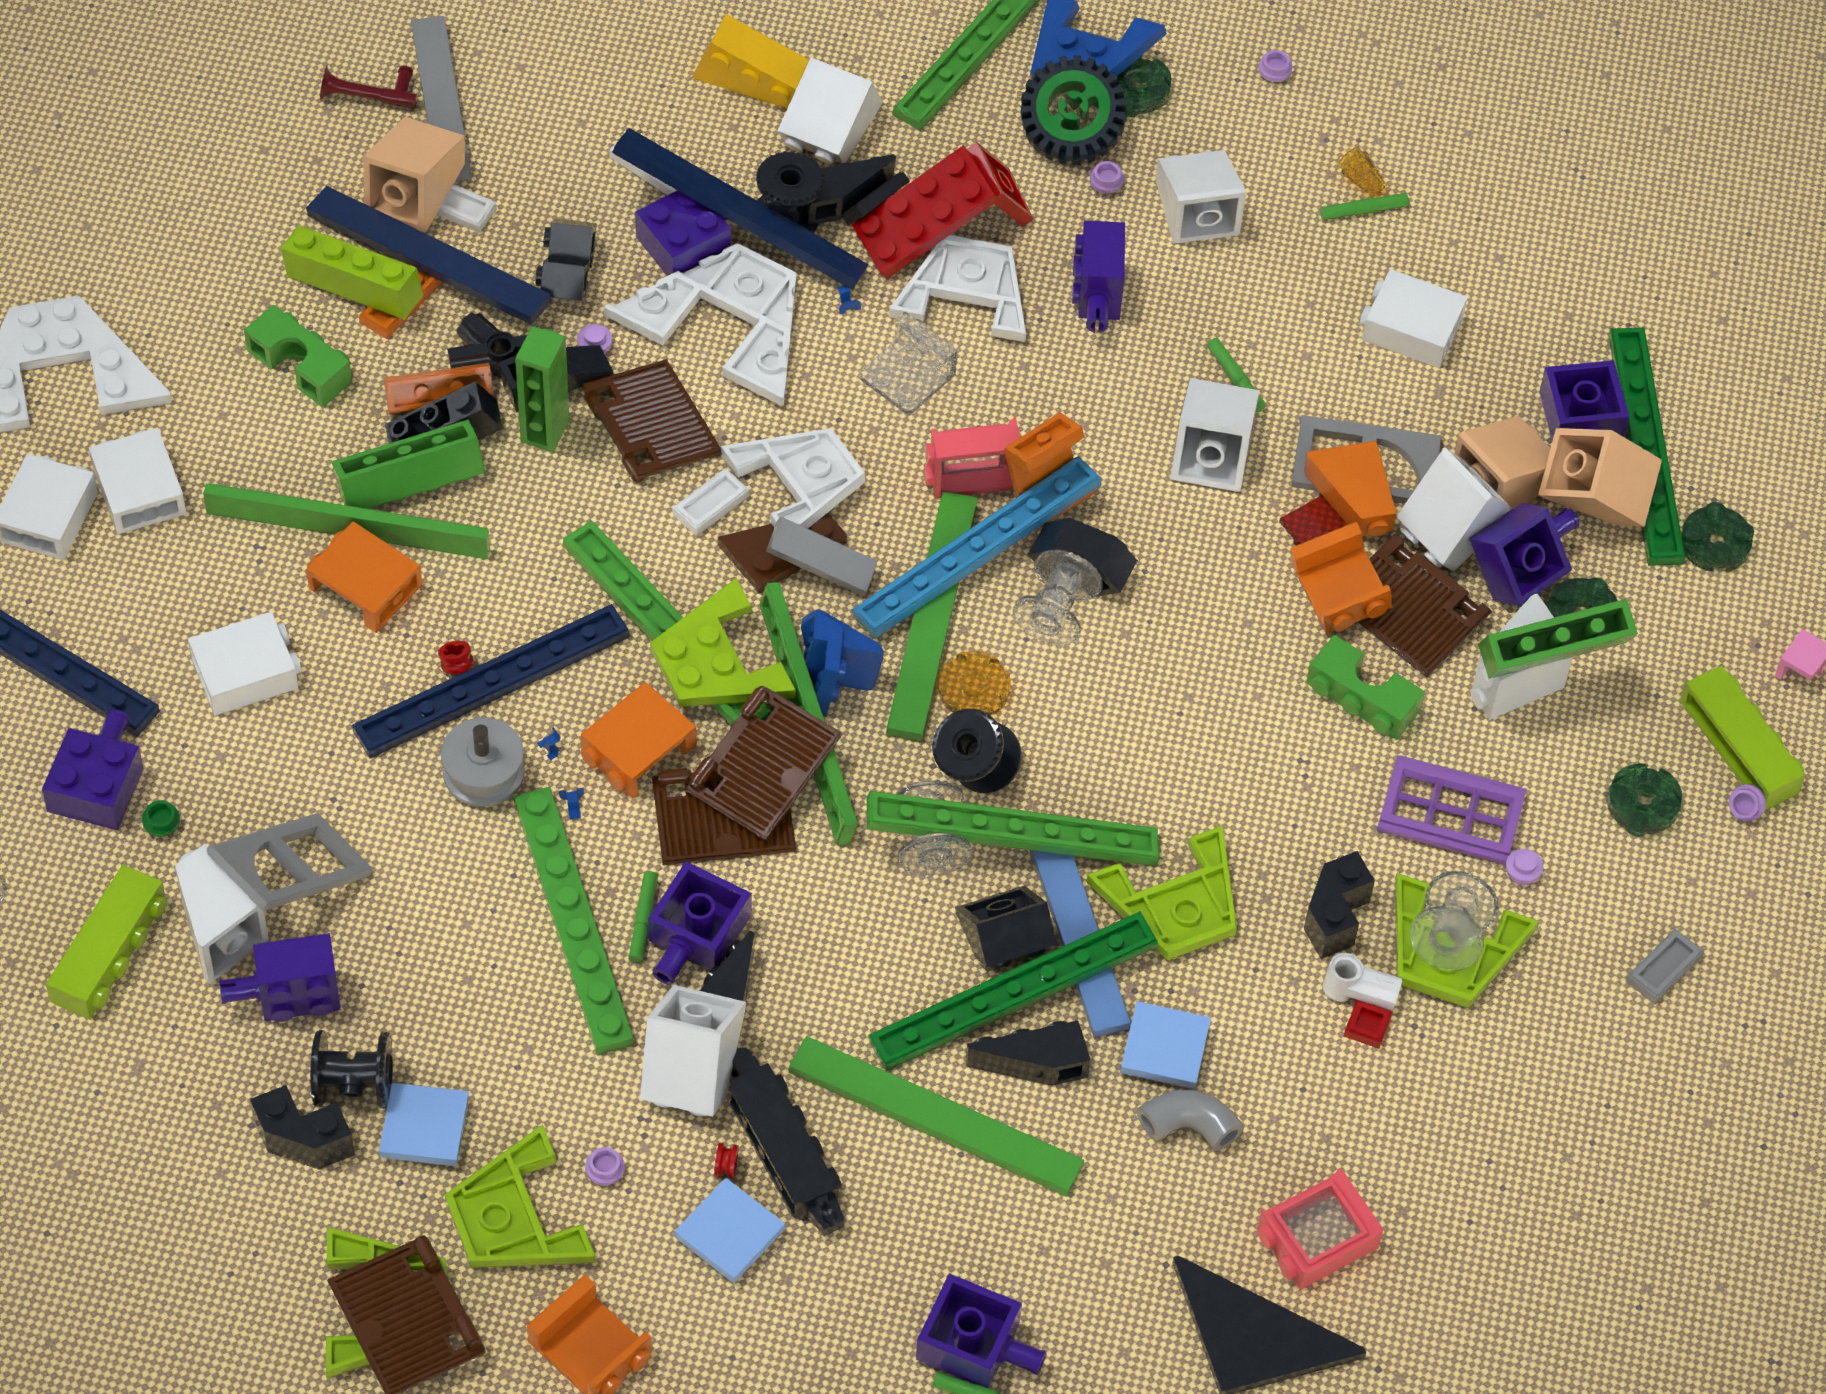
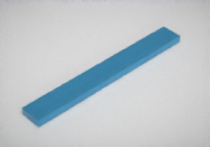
(976, 547)

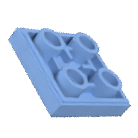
(1165, 1045)
(424, 1124)
(729, 1230)

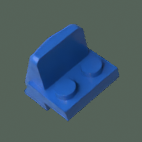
(838, 657)

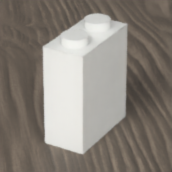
(1413, 317)
(137, 480)
(46, 506)
(244, 663)

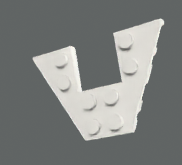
(739, 284)
(68, 333)

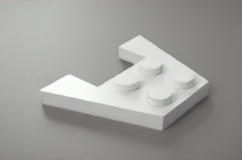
(971, 274)
(810, 465)

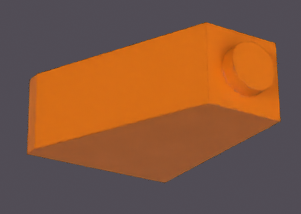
(1354, 485)

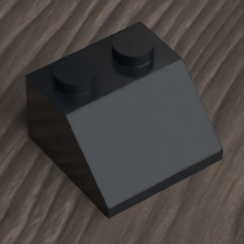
(1007, 926)

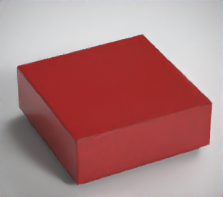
(1368, 1024)

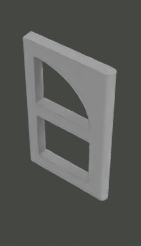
(1416, 447)
(238, 856)

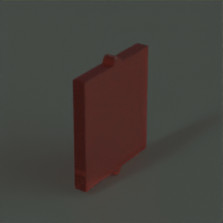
(1311, 520)

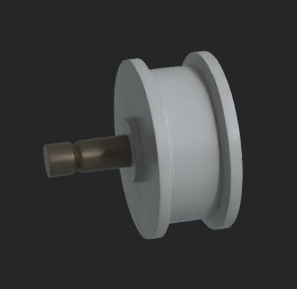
(482, 762)

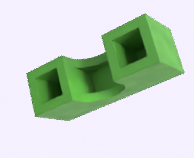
(281, 337)
(1385, 706)

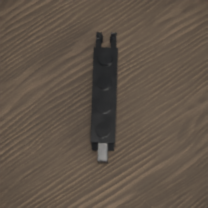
(784, 1144)

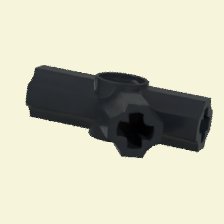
(484, 344)

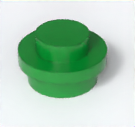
(160, 818)

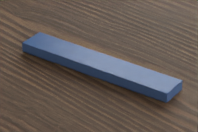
(1074, 920)

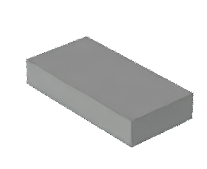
(1664, 966)

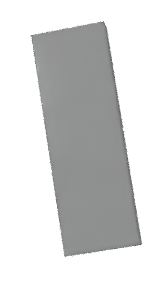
(821, 556)

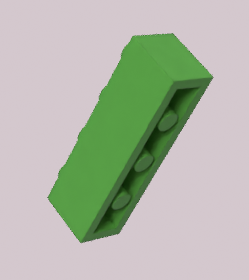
(542, 388)
(409, 466)
(1557, 638)

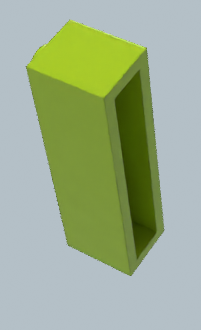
(351, 272)
(1742, 735)
(106, 942)

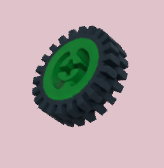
(1085, 87)

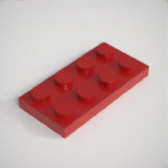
(925, 212)

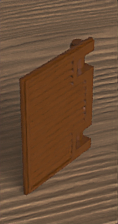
(653, 417)
(1423, 617)
(764, 762)
(698, 832)
(405, 1316)

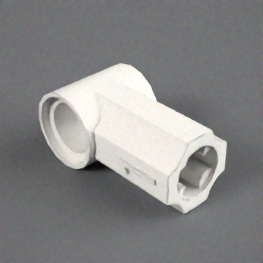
(1360, 982)

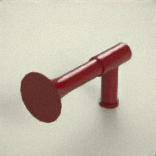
(397, 96)

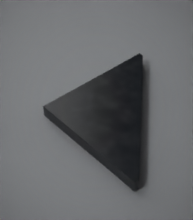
(1252, 1338)

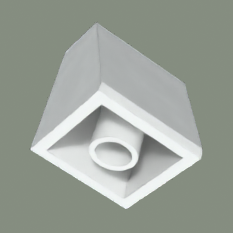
(829, 112)
(1200, 196)
(1214, 434)
(1450, 509)
(1519, 688)
(218, 914)
(691, 1050)

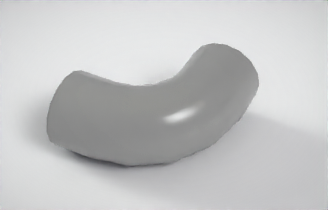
(1193, 1111)

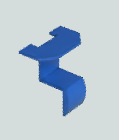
(846, 300)
(549, 744)
(573, 802)

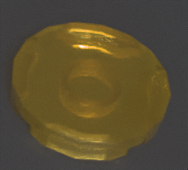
(974, 682)

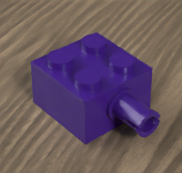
(681, 232)
(1099, 272)
(1584, 397)
(1523, 552)
(94, 774)
(697, 921)
(289, 979)
(974, 1333)

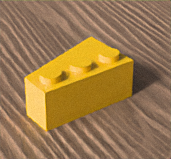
(751, 64)

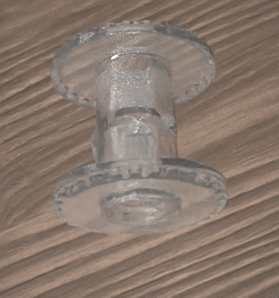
(1048, 613)
(938, 851)
(1453, 923)

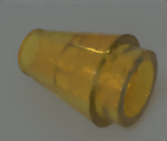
(1361, 170)

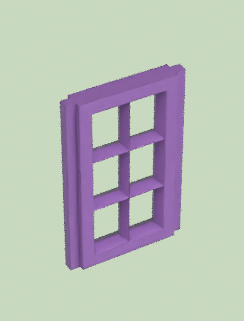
(1442, 837)

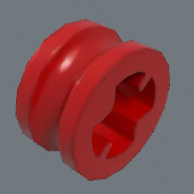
(455, 657)
(726, 1161)

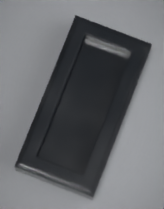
(875, 198)

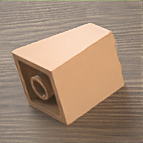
(412, 171)
(1506, 457)
(1600, 475)

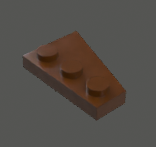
(759, 567)

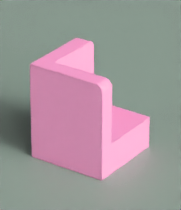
(1804, 655)

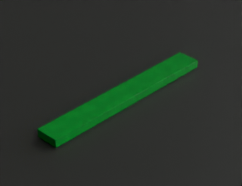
(1644, 428)
(1012, 991)

